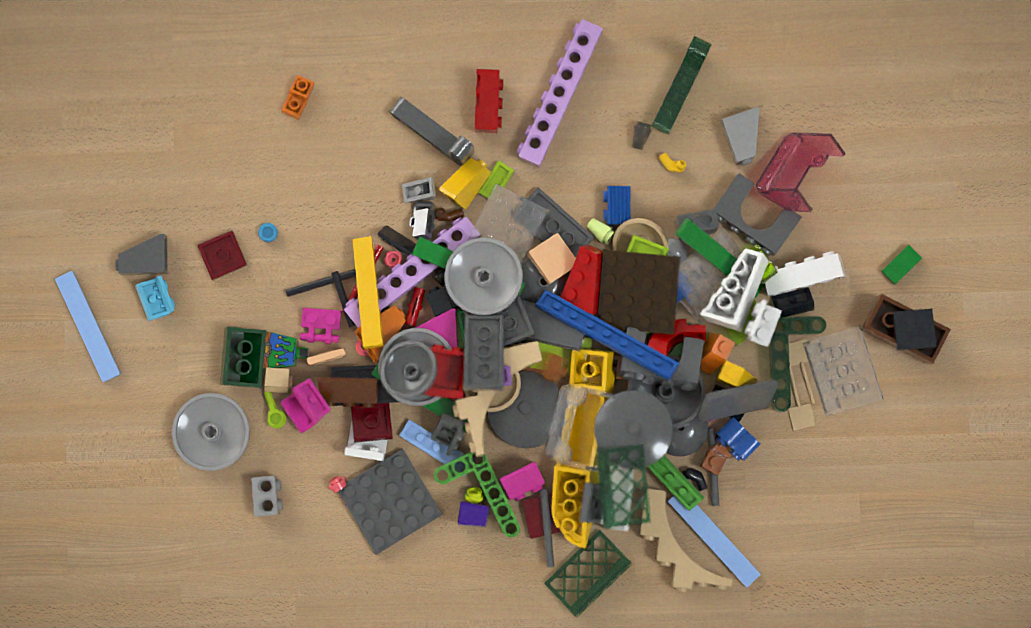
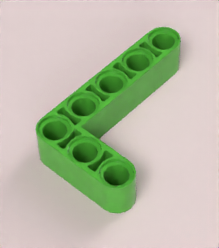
(485, 485)

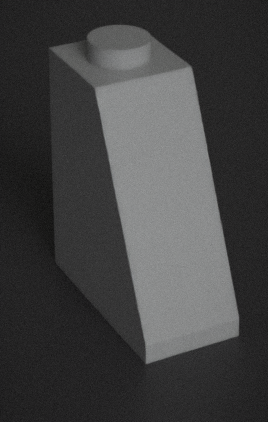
(741, 135)

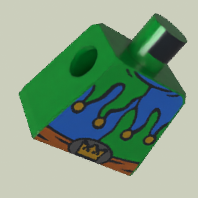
(282, 351)

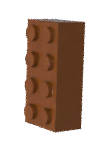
(881, 325)

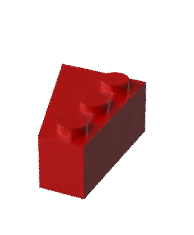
(488, 101)
(584, 280)

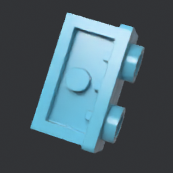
(155, 298)

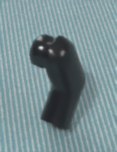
(697, 476)

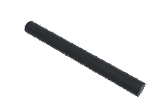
(319, 283)

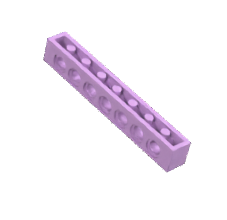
(583, 30)
(460, 225)

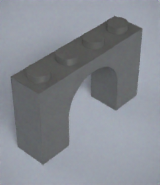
(729, 211)
(686, 374)

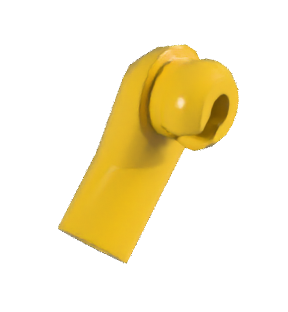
(671, 165)

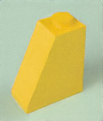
(466, 182)
(734, 376)

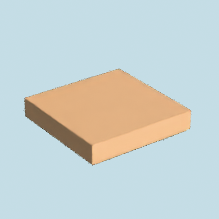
(552, 258)

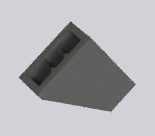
(144, 258)

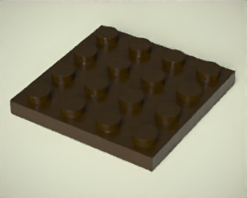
(639, 291)

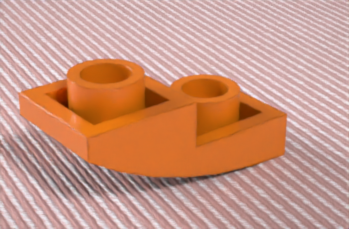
(298, 97)

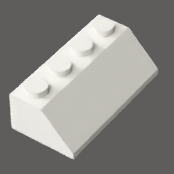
(618, 496)

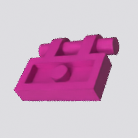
(320, 319)

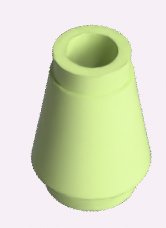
(602, 231)

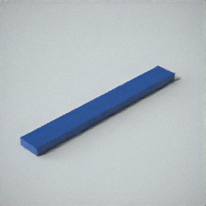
(607, 335)

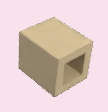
(277, 380)

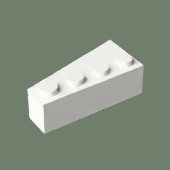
(806, 273)
(735, 296)

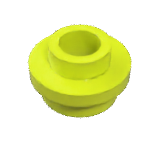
(474, 495)

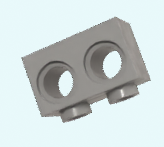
(261, 496)

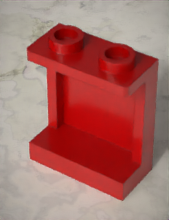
(449, 373)

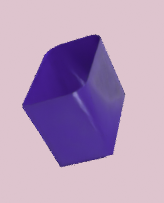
(472, 514)

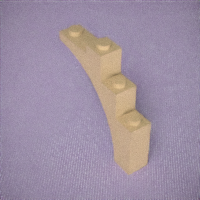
(475, 407)
(668, 550)

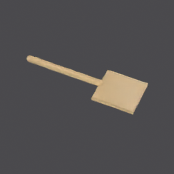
(798, 356)
(801, 415)

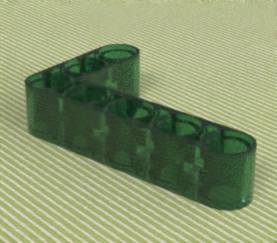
(681, 85)
(783, 355)

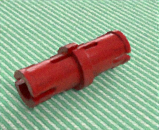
(418, 293)

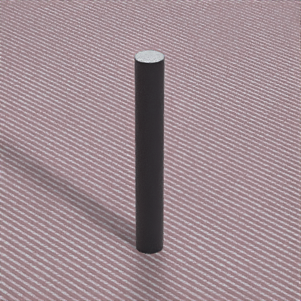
(342, 295)

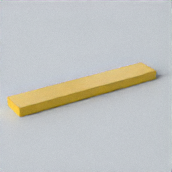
(368, 292)

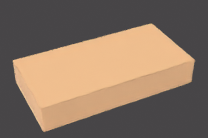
(326, 357)

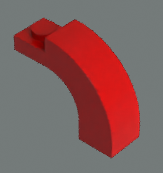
(664, 342)

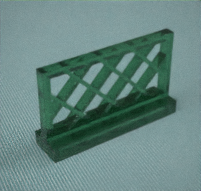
(606, 491)
(600, 585)

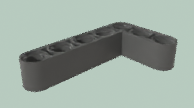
(455, 148)

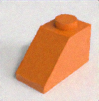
(715, 352)

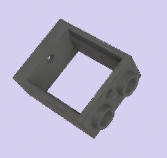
(706, 221)

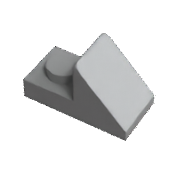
(419, 190)

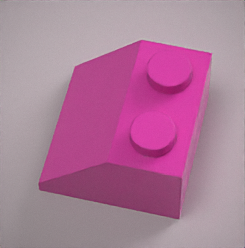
(522, 481)

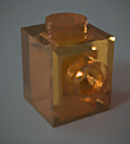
(554, 367)

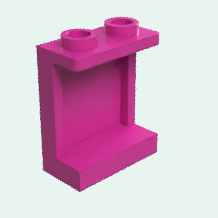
(305, 406)

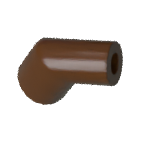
(450, 216)

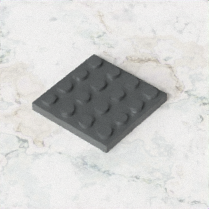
(389, 501)

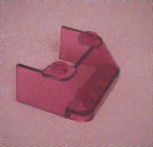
(790, 165)

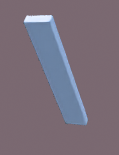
(87, 326)
(717, 542)

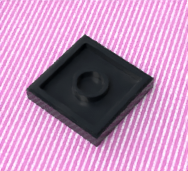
(914, 329)

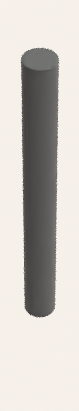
(713, 479)
(547, 528)

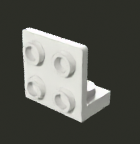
(763, 323)
(371, 449)

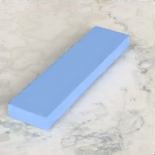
(422, 439)

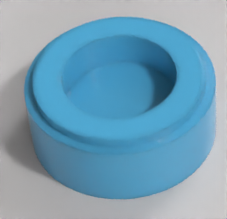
(268, 232)

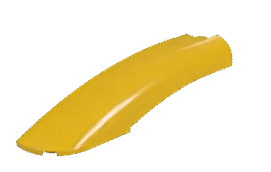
(591, 370)

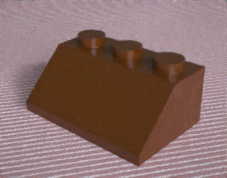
(349, 391)

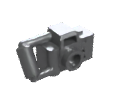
(423, 220)

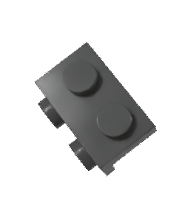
(448, 432)

